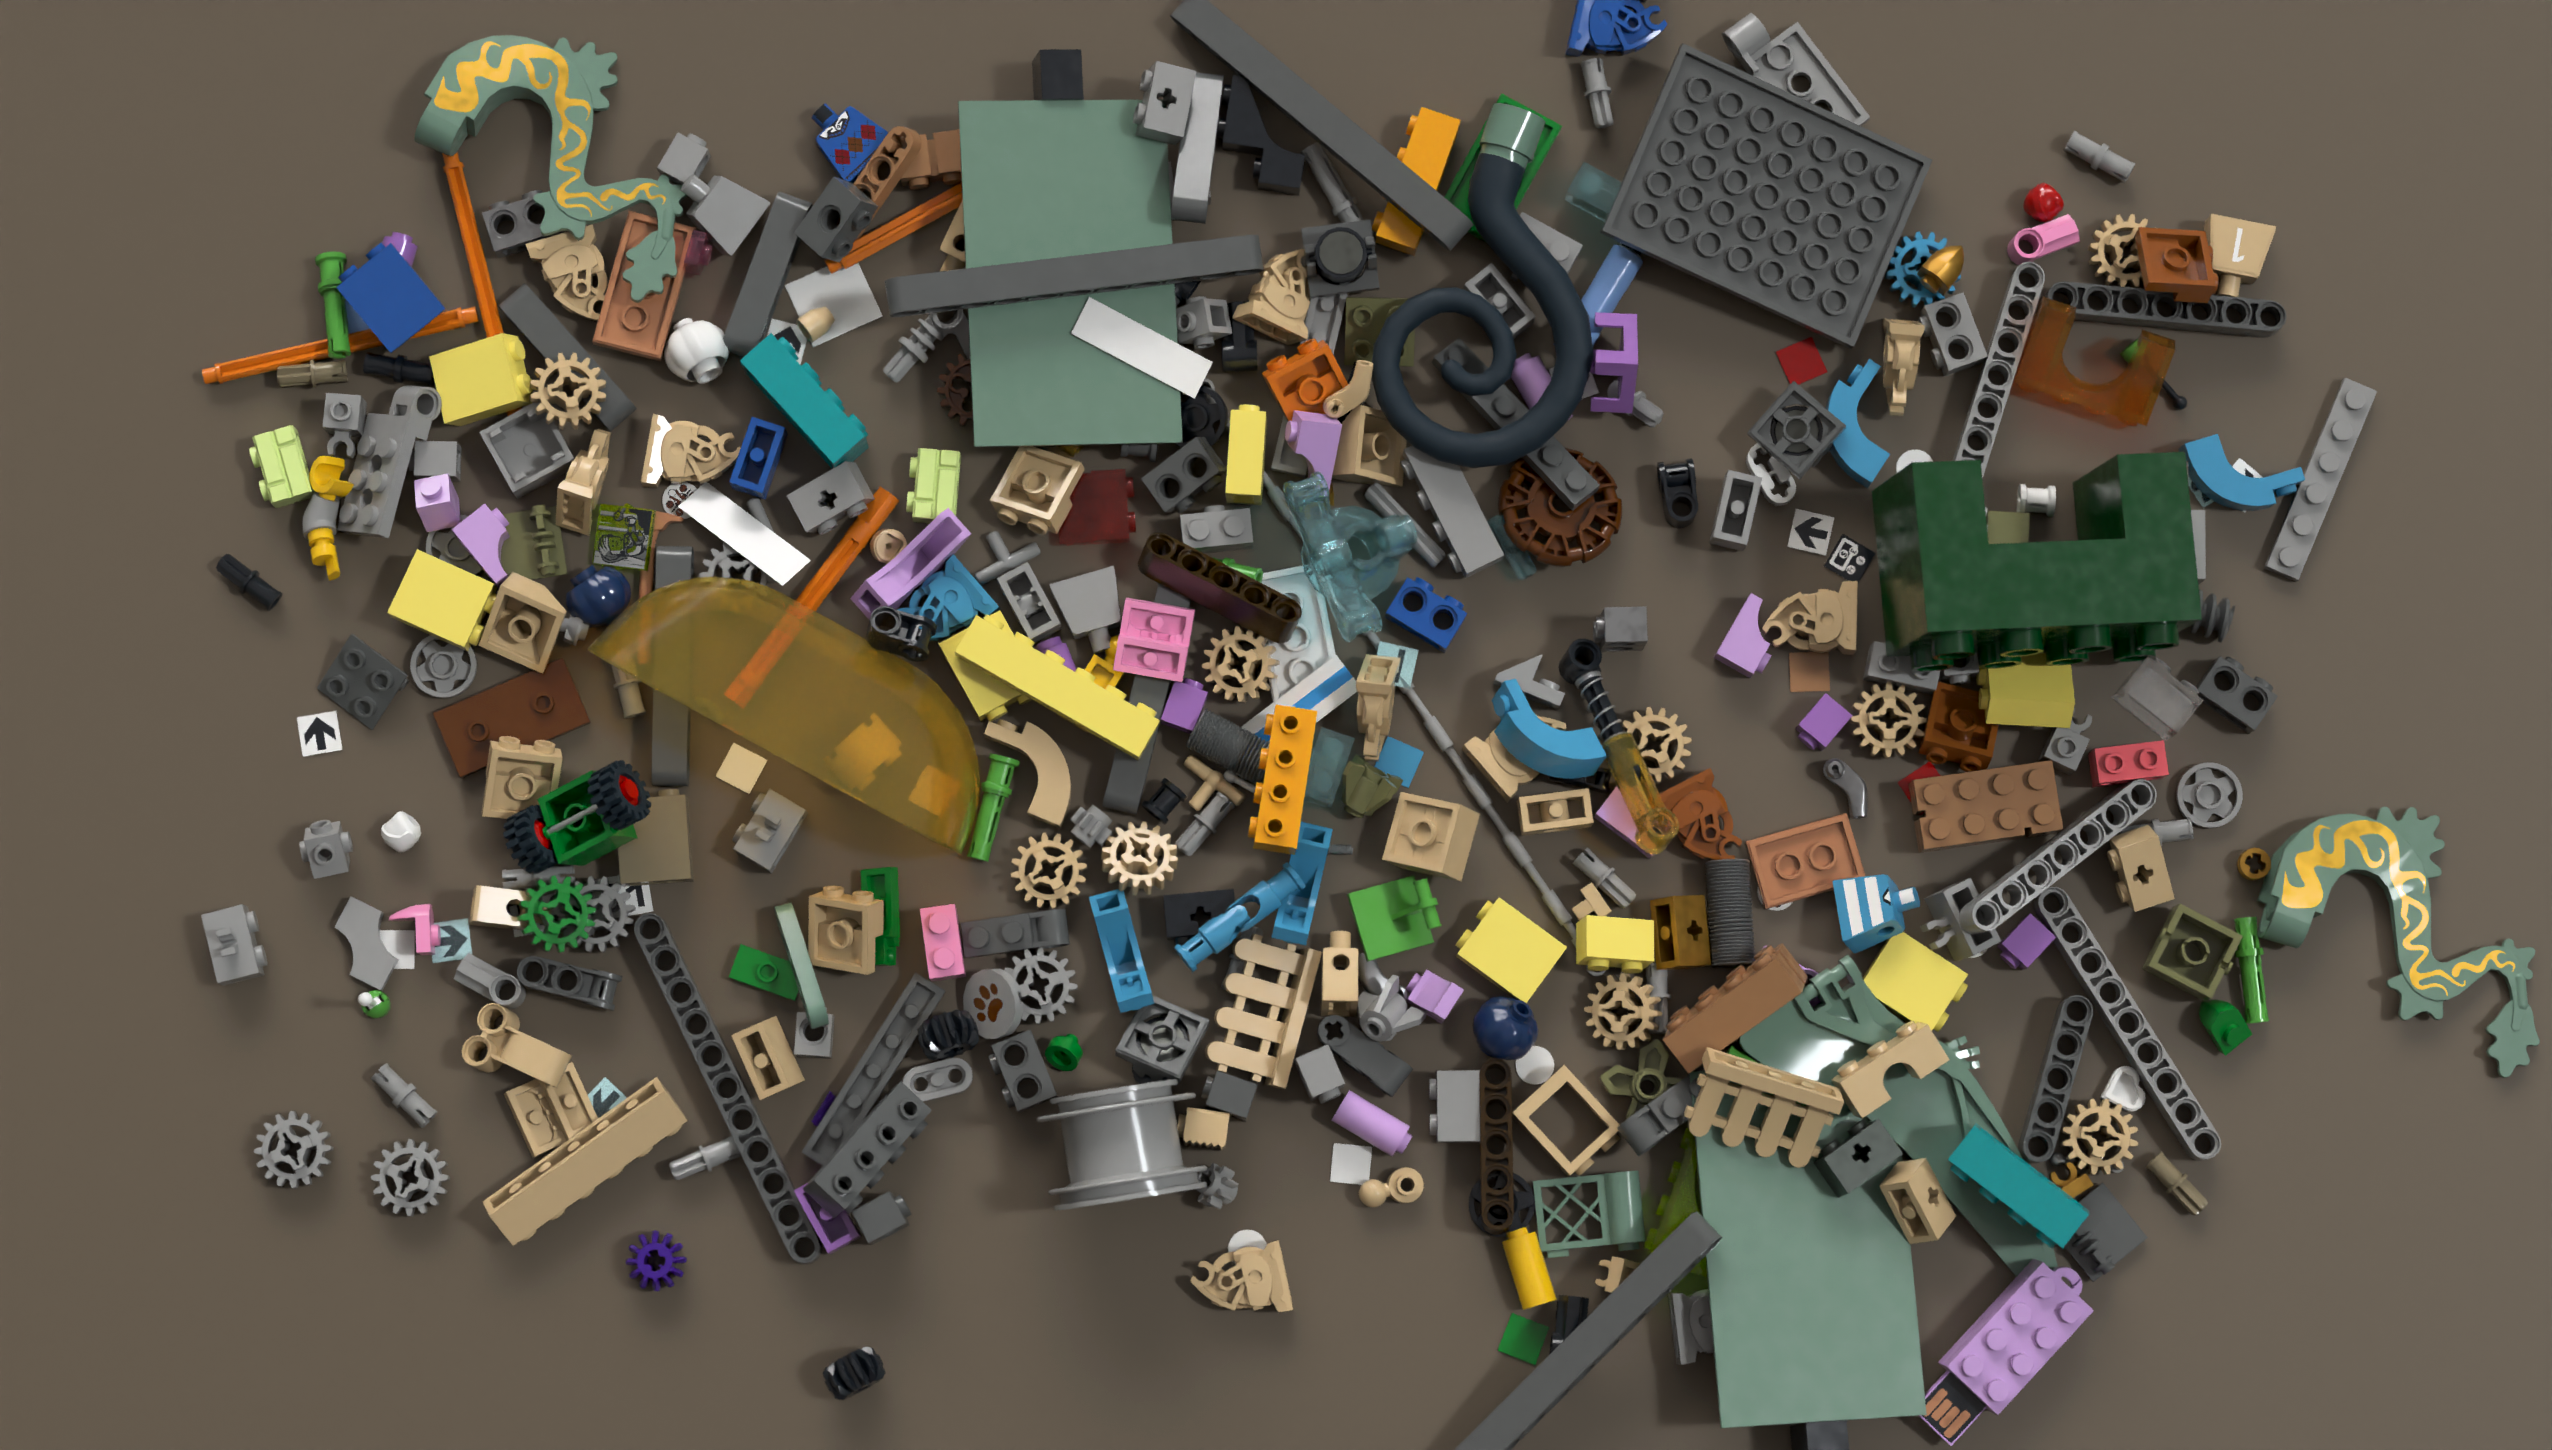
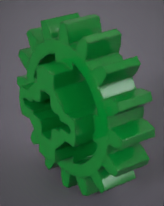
(552, 929)

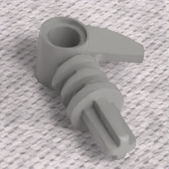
(923, 338)

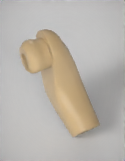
(1351, 395)

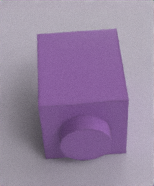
(1184, 705)
(1822, 723)
(2025, 942)

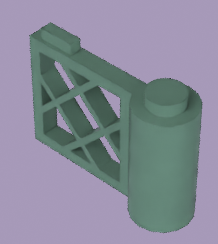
(1619, 1212)

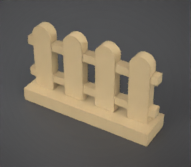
(1292, 1000)
(1754, 1079)

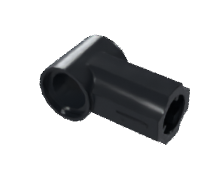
(1239, 348)
(1569, 1315)

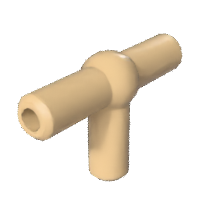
(1213, 781)

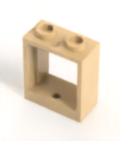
(1530, 1105)

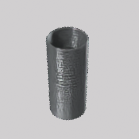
(1226, 745)
(1731, 901)

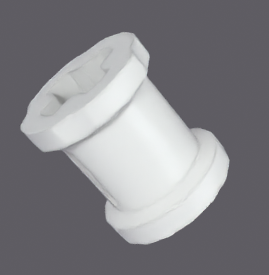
(2036, 500)

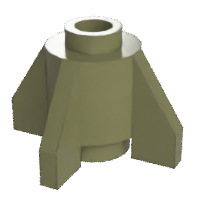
(1366, 787)

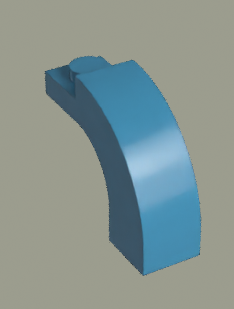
(1852, 449)
(2228, 487)
(1539, 745)
(1297, 909)
(1121, 950)

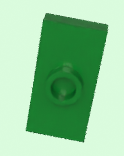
(764, 972)

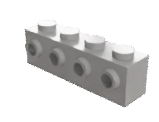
(1455, 511)

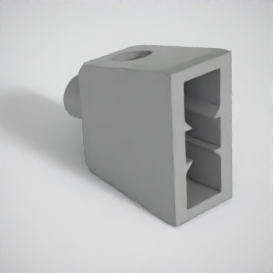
(723, 210)
(1090, 606)

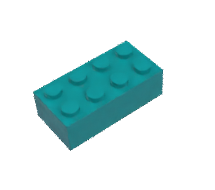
(802, 401)
(2019, 1186)

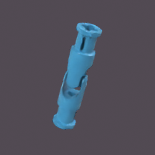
(1223, 929)

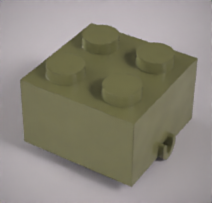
(2192, 952)

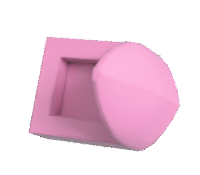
(427, 933)

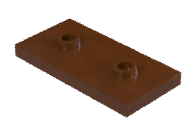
(524, 708)

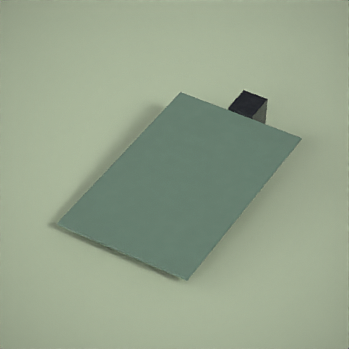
(1056, 184)
(1806, 1291)

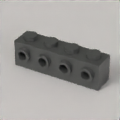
(867, 1149)

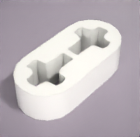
(1778, 470)

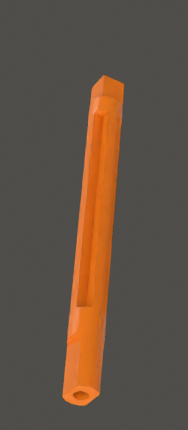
(848, 548)

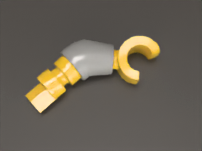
(322, 511)

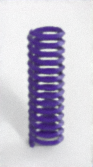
(823, 1109)

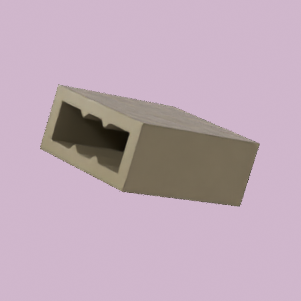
(663, 844)

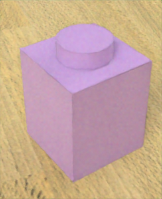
(437, 502)

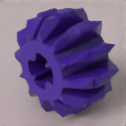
(663, 1251)

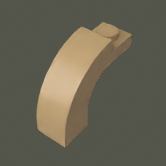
(1054, 782)

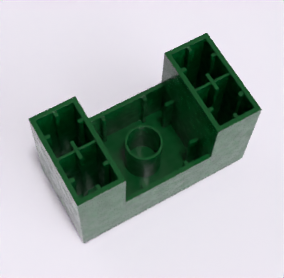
(2116, 587)

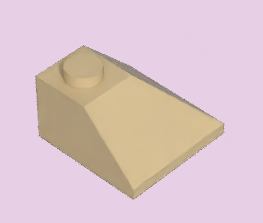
(1369, 449)
(523, 622)

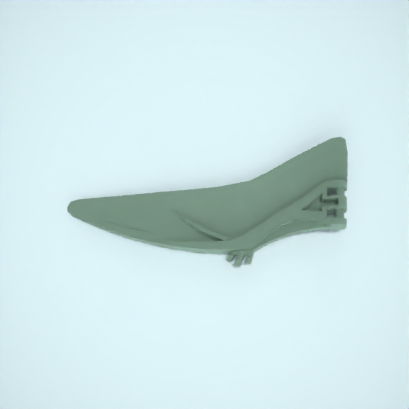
(1924, 1114)

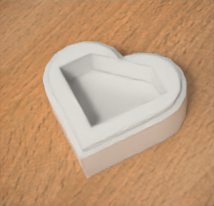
(2124, 1089)

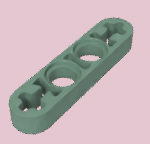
(801, 965)

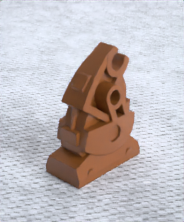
(1697, 810)

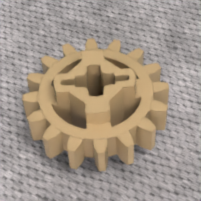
(2114, 247)
(553, 393)
(1227, 670)
(1672, 734)
(1887, 736)
(1139, 858)
(1033, 880)
(1623, 1024)
(2097, 1152)

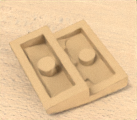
(551, 1114)

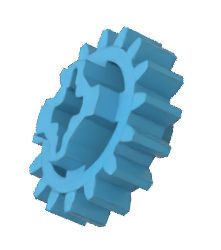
(1908, 272)

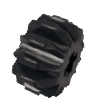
(948, 1035)
(854, 1373)

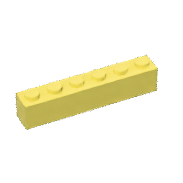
(1057, 687)

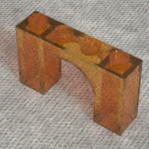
(2127, 396)

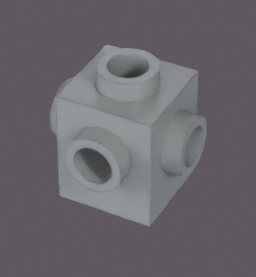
(1202, 321)
(326, 848)

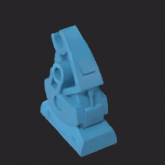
(951, 600)

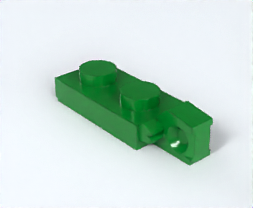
(884, 885)

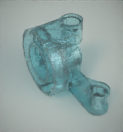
(1329, 560)

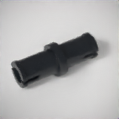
(398, 368)

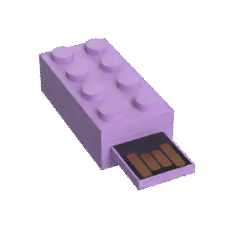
(2005, 1348)

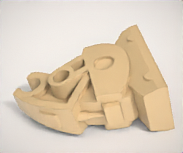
(570, 270)
(1279, 300)
(1900, 360)
(680, 456)
(583, 485)
(1822, 617)
(1376, 701)
(1500, 765)
(1252, 1283)

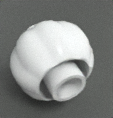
(696, 351)

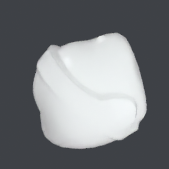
(401, 832)

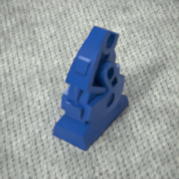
(1612, 26)

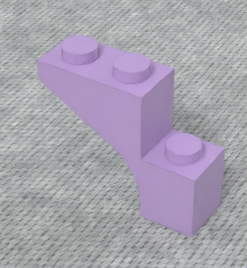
(913, 565)

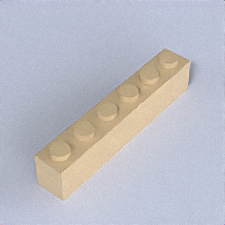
(585, 1162)

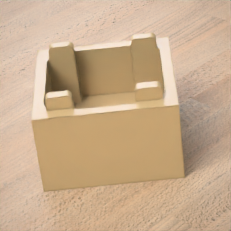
(1431, 836)

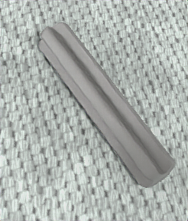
(1388, 506)

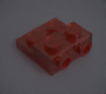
(1099, 510)

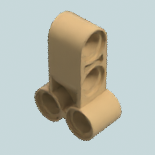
(513, 1048)

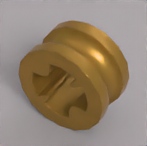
(2263, 858)

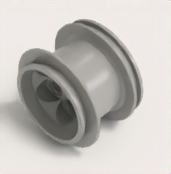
(1122, 1145)

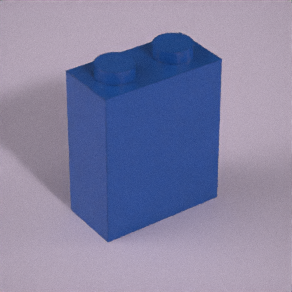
(389, 296)

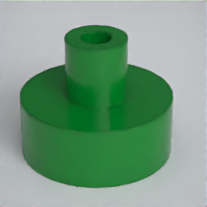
(1064, 1052)

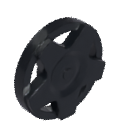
(1200, 416)
(1521, 1201)

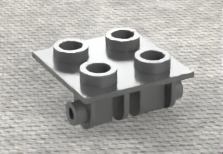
(362, 681)
(2104, 1235)

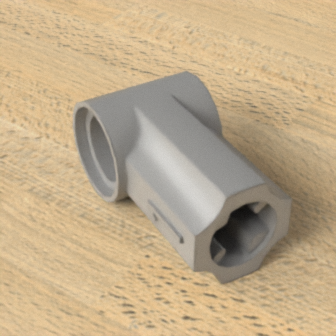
(488, 981)

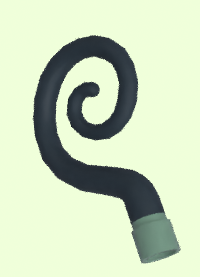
(1505, 150)

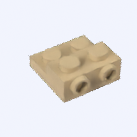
(1037, 489)
(519, 775)
(844, 929)

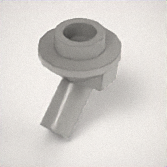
(574, 630)

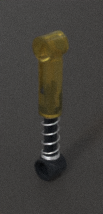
(1621, 750)

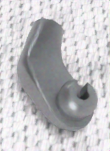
(1850, 783)
(1373, 979)

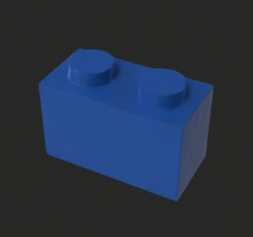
(758, 458)

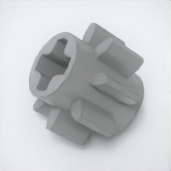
(1091, 826)
(1220, 1186)

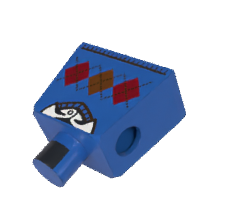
(847, 140)

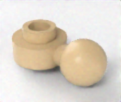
(1374, 1192)

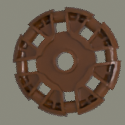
(1556, 525)

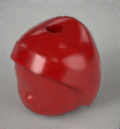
(2043, 203)

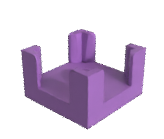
(1617, 363)

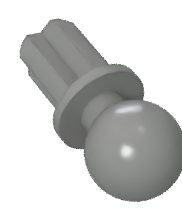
(1642, 407)

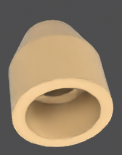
(815, 323)

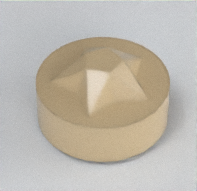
(887, 544)

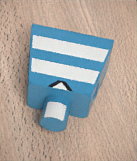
(1871, 909)

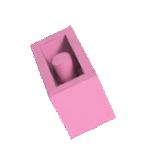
(942, 942)

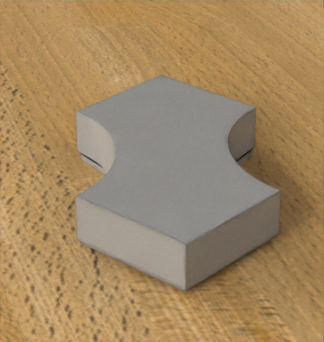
(370, 957)

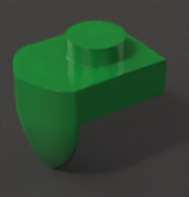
(2224, 1024)

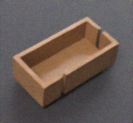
(1985, 806)
(1734, 1007)

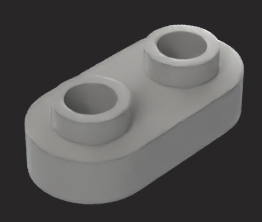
(938, 1078)

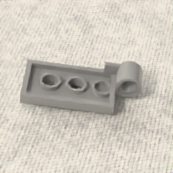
(1791, 56)
(386, 444)

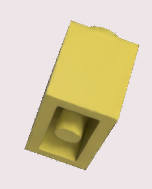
(1614, 943)

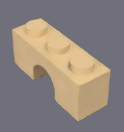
(1863, 1080)

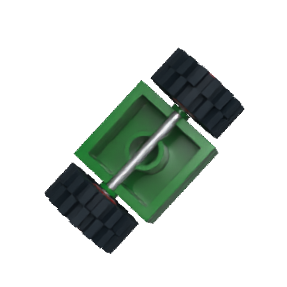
(579, 819)

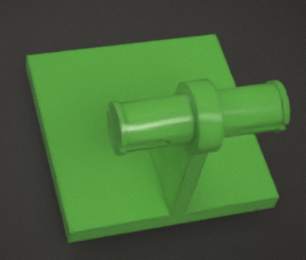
(1394, 916)

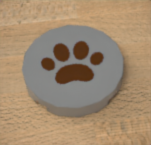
(993, 1003)

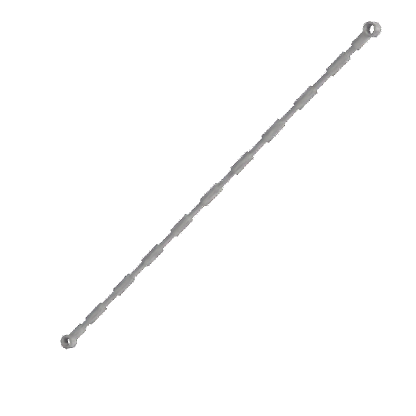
(1445, 744)

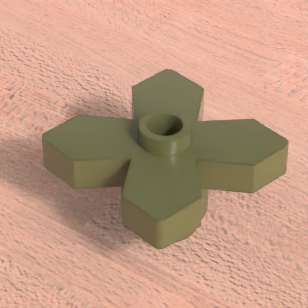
(1627, 1082)

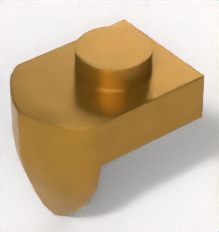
(1942, 269)

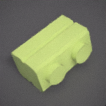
(282, 466)
(935, 483)

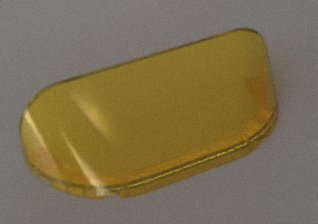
(806, 696)

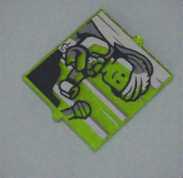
(624, 537)

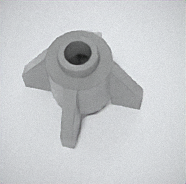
(1387, 1013)

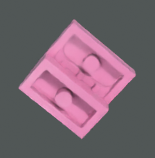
(1154, 639)

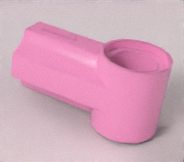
(2045, 239)

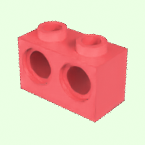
(2128, 763)

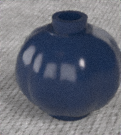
(598, 596)
(1505, 1028)

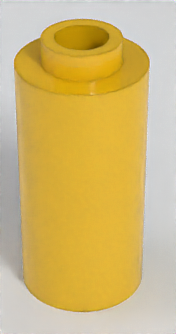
(1528, 1268)

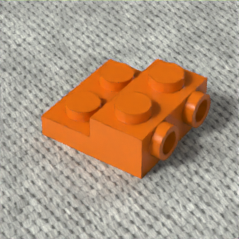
(1305, 378)

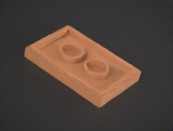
(1804, 860)

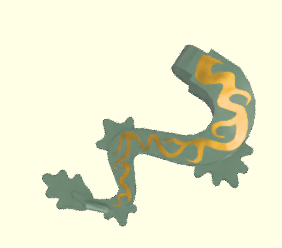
(569, 88)
(2400, 863)

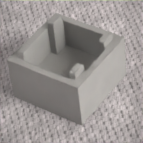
(528, 450)

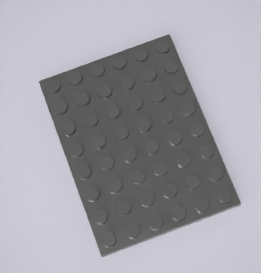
(1766, 196)

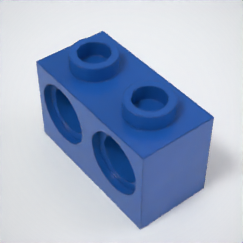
(1421, 622)

